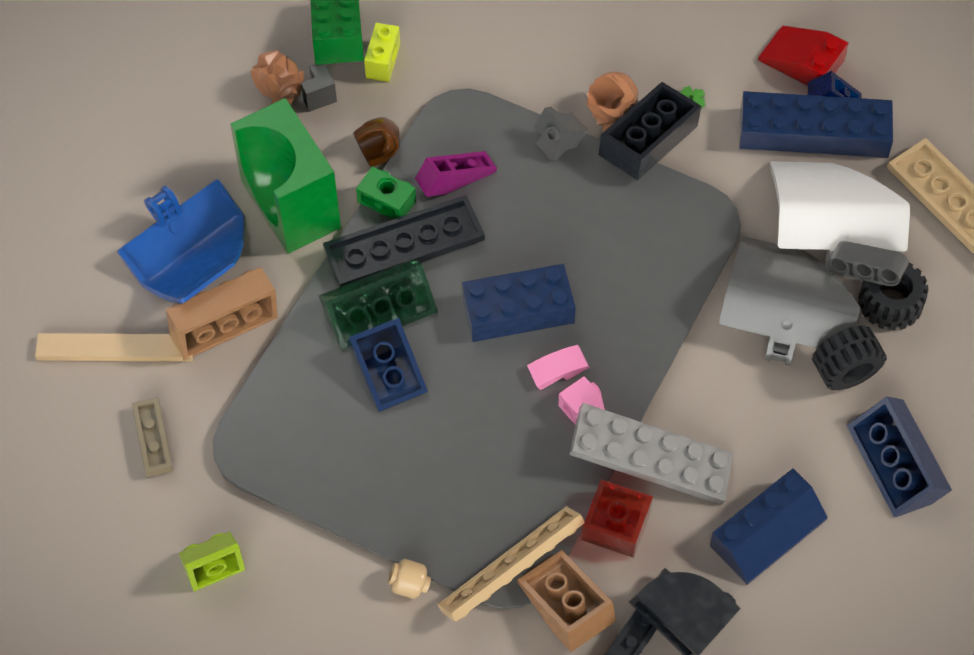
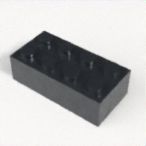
(649, 130)

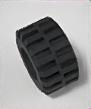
(895, 312)
(849, 357)

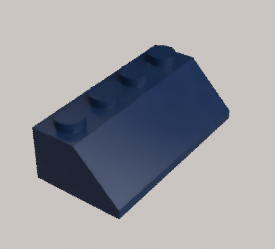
(898, 457)
(769, 526)

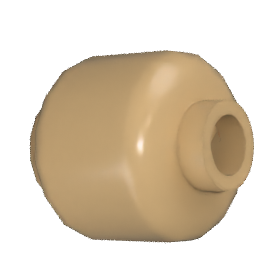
(409, 578)

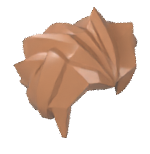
(277, 77)
(611, 97)

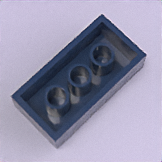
(518, 302)

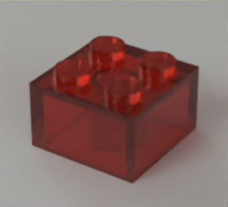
(617, 518)

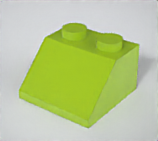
(212, 560)

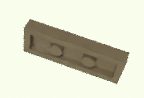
(152, 437)

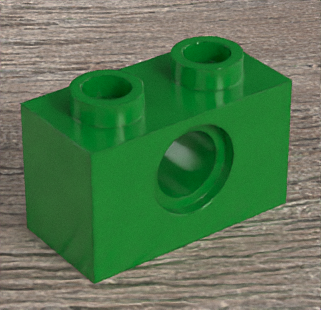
(393, 205)

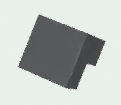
(320, 89)

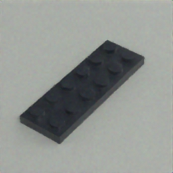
(409, 237)

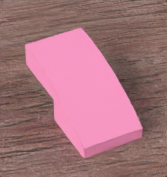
(559, 364)

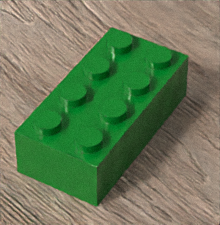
(336, 31)

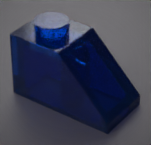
(832, 85)

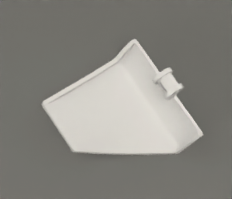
(834, 205)

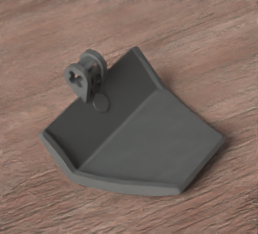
(785, 298)

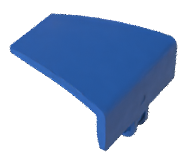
(187, 243)

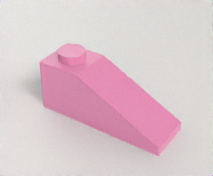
(578, 393)

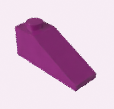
(451, 172)

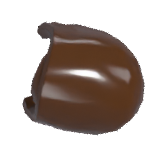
(378, 140)

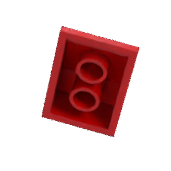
(804, 53)

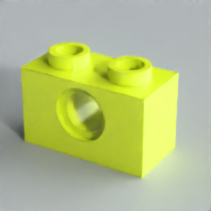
(382, 52)

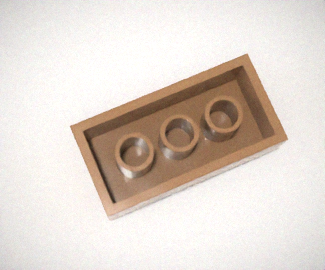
(222, 313)

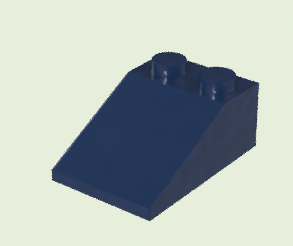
(387, 364)

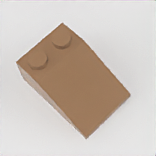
(568, 600)

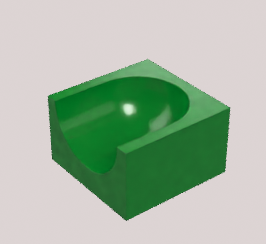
(286, 175)

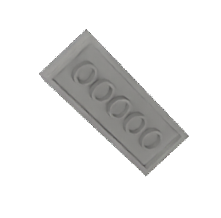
(651, 454)

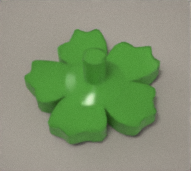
(696, 95)

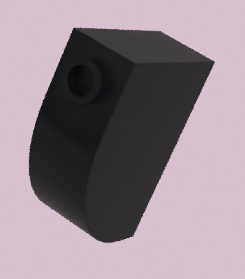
(685, 609)

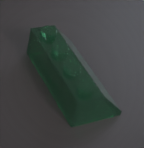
(377, 299)

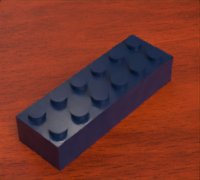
(816, 124)

